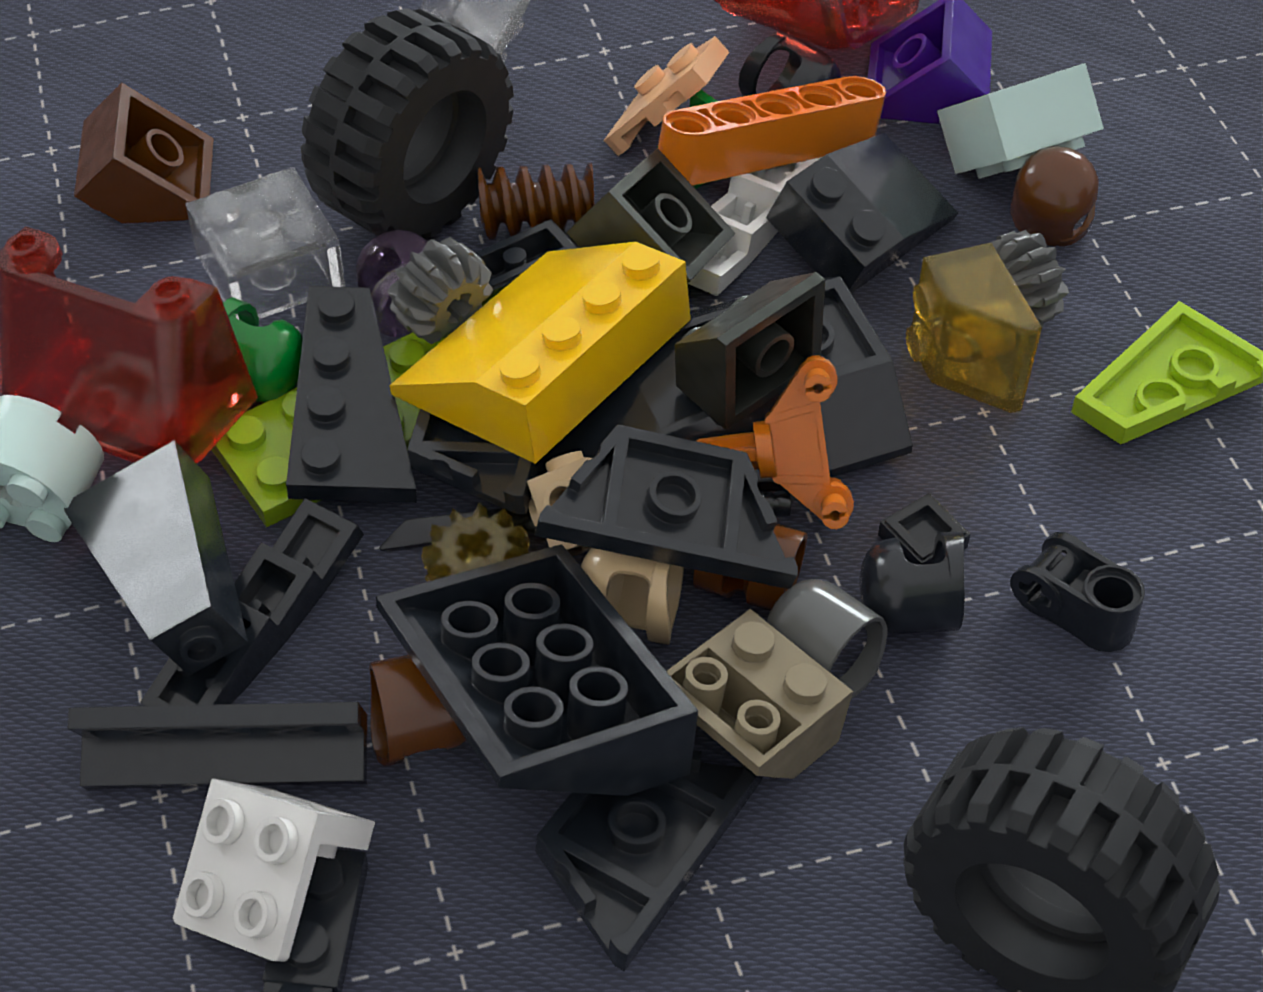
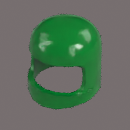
(269, 351)

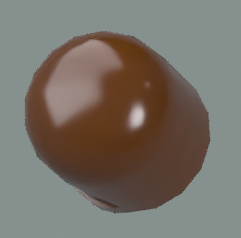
(1054, 194)
(406, 713)

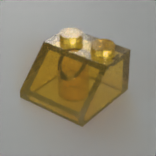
(973, 327)

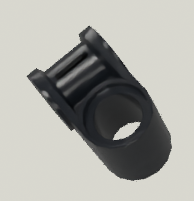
(1081, 592)

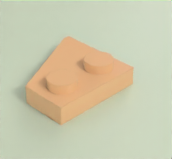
(666, 90)

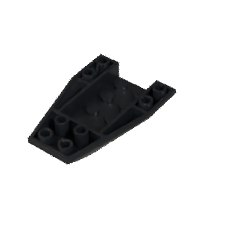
(860, 419)

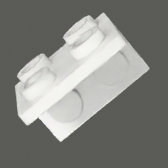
(257, 864)

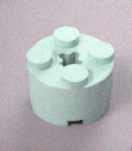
(42, 466)

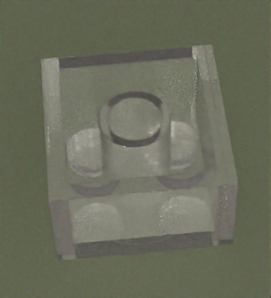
(266, 242)

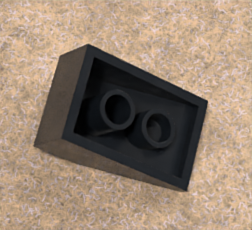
(859, 211)

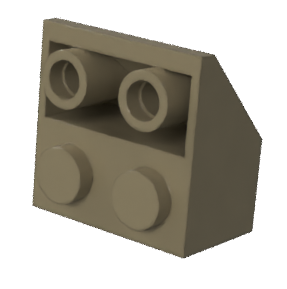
(763, 697)

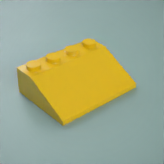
(552, 345)

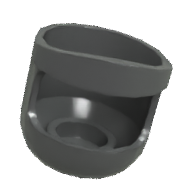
(823, 621)

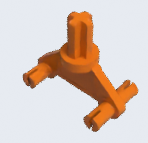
(793, 444)

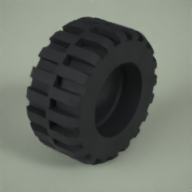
(406, 123)
(1061, 867)

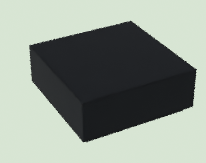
(918, 527)

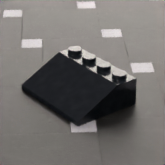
(545, 677)

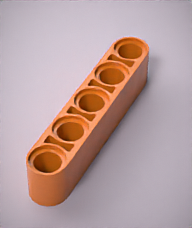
(770, 128)

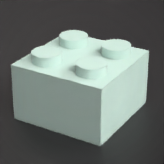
(1016, 122)

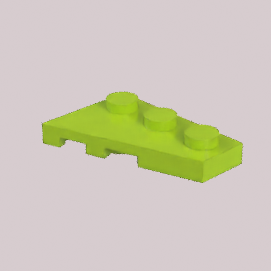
(1167, 375)

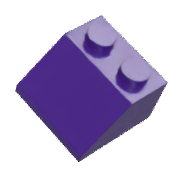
(932, 62)

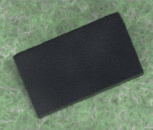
(517, 253)

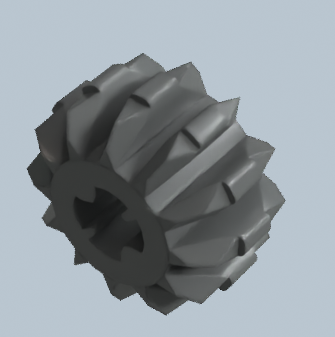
(1034, 272)
(439, 289)

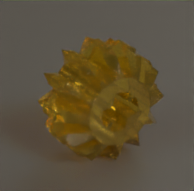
(472, 543)

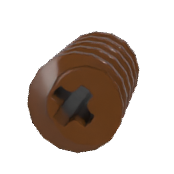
(534, 201)

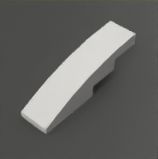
(745, 212)

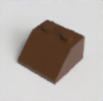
(141, 160)

